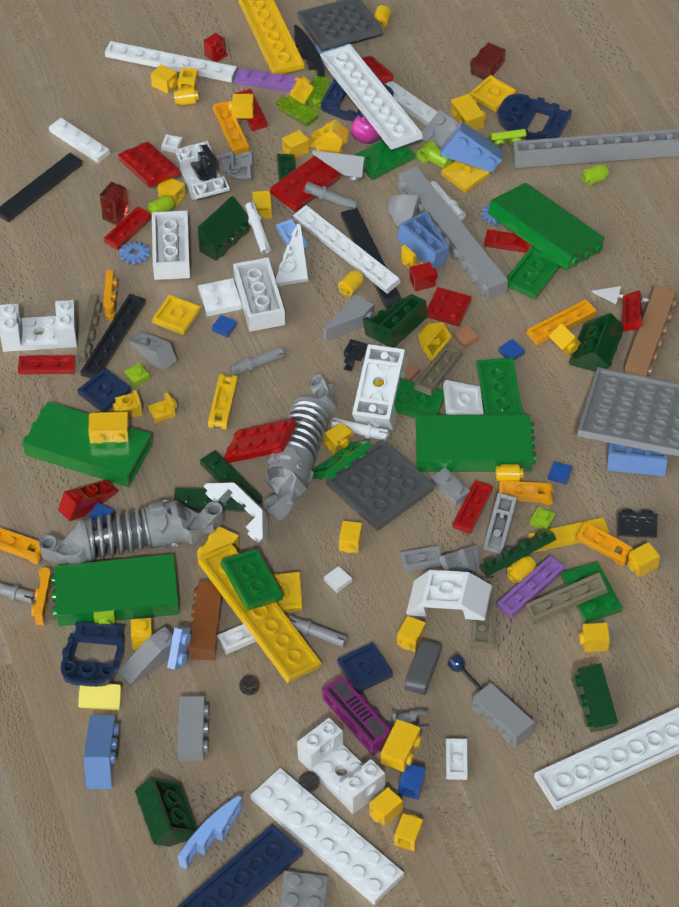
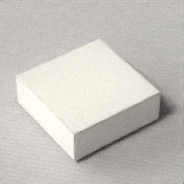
(171, 143)
(337, 579)

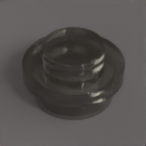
(249, 685)
(309, 781)

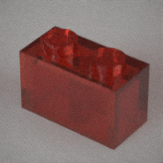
(487, 61)
(114, 203)

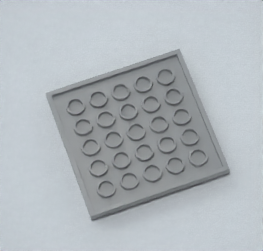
(632, 412)

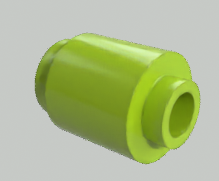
(595, 174)
(161, 204)

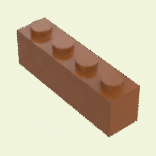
(206, 621)

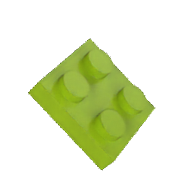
(507, 137)

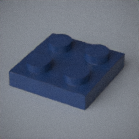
(103, 389)
(365, 667)

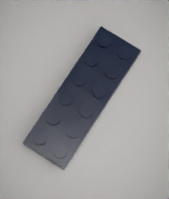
(247, 872)

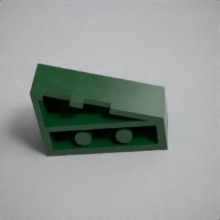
(397, 322)
(594, 697)

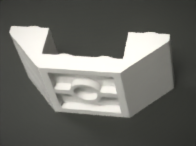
(196, 187)
(259, 525)
(450, 591)

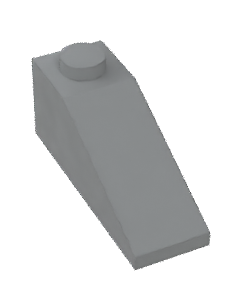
(345, 164)
(349, 318)
(154, 350)
(500, 523)
(148, 657)

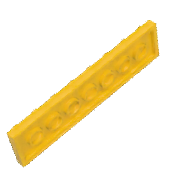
(272, 36)
(266, 623)

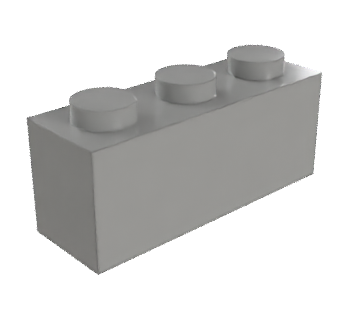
(502, 715)
(192, 728)

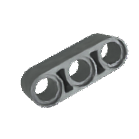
(423, 667)

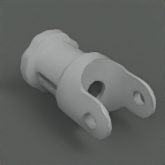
(410, 717)

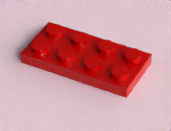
(148, 164)
(291, 188)
(260, 440)

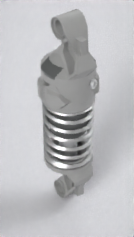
(292, 469)
(155, 526)

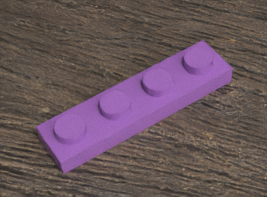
(265, 80)
(531, 586)

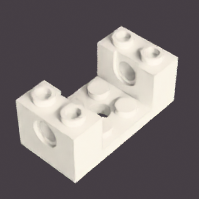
(20, 333)
(373, 403)
(324, 754)

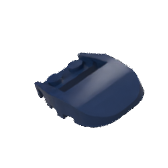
(334, 98)
(519, 110)
(91, 673)

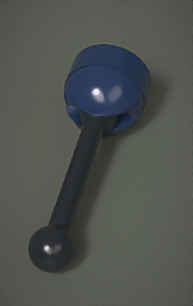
(457, 664)

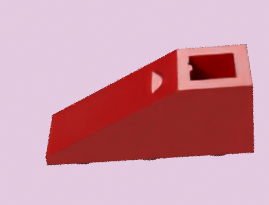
(81, 500)

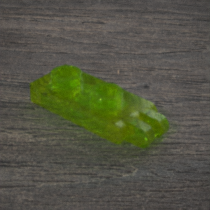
(320, 85)
(297, 110)

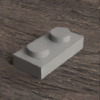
(450, 486)
(420, 559)

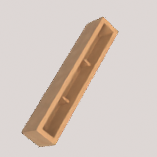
(650, 335)

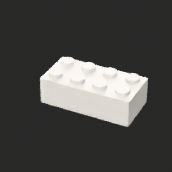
(170, 245)
(259, 294)

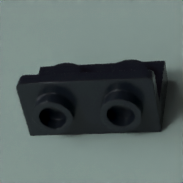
(206, 166)
(637, 524)

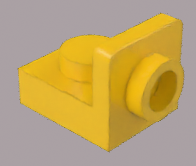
(301, 89)
(163, 410)

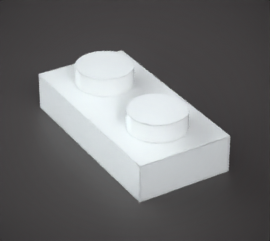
(235, 639)
(456, 759)

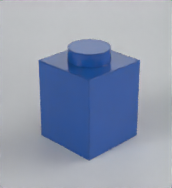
(412, 781)

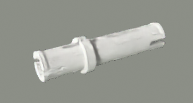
(451, 203)
(255, 221)
(368, 431)

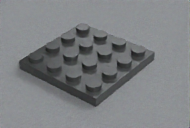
(339, 23)
(380, 485)

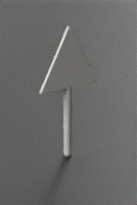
(612, 294)

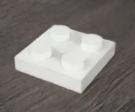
(219, 297)
(462, 398)

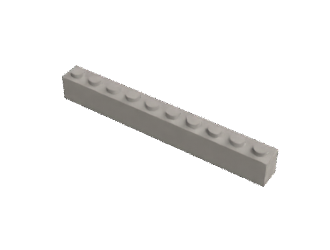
(595, 148)
(459, 240)

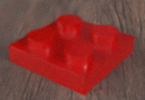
(448, 306)

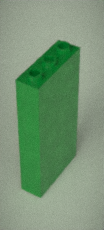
(546, 226)
(64, 440)
(474, 442)
(128, 586)

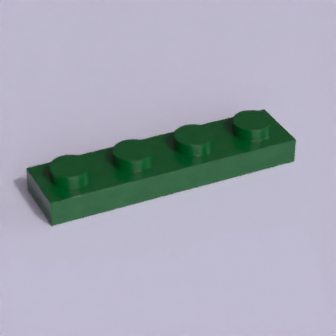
(225, 473)
(198, 499)
(511, 555)

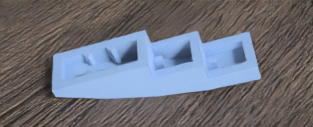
(213, 828)

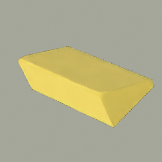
(100, 697)

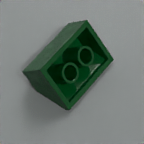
(223, 229)
(598, 343)
(166, 811)

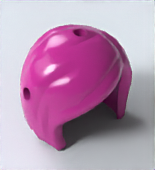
(364, 131)

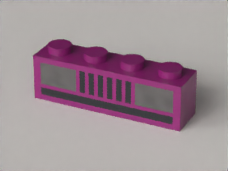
(356, 714)

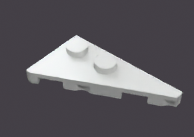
(293, 267)

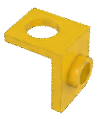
(408, 257)

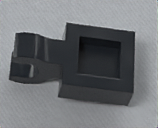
(354, 351)

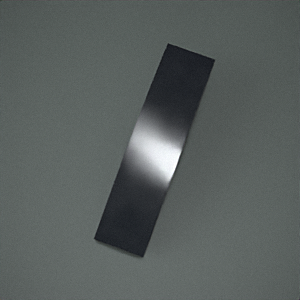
(308, 51)

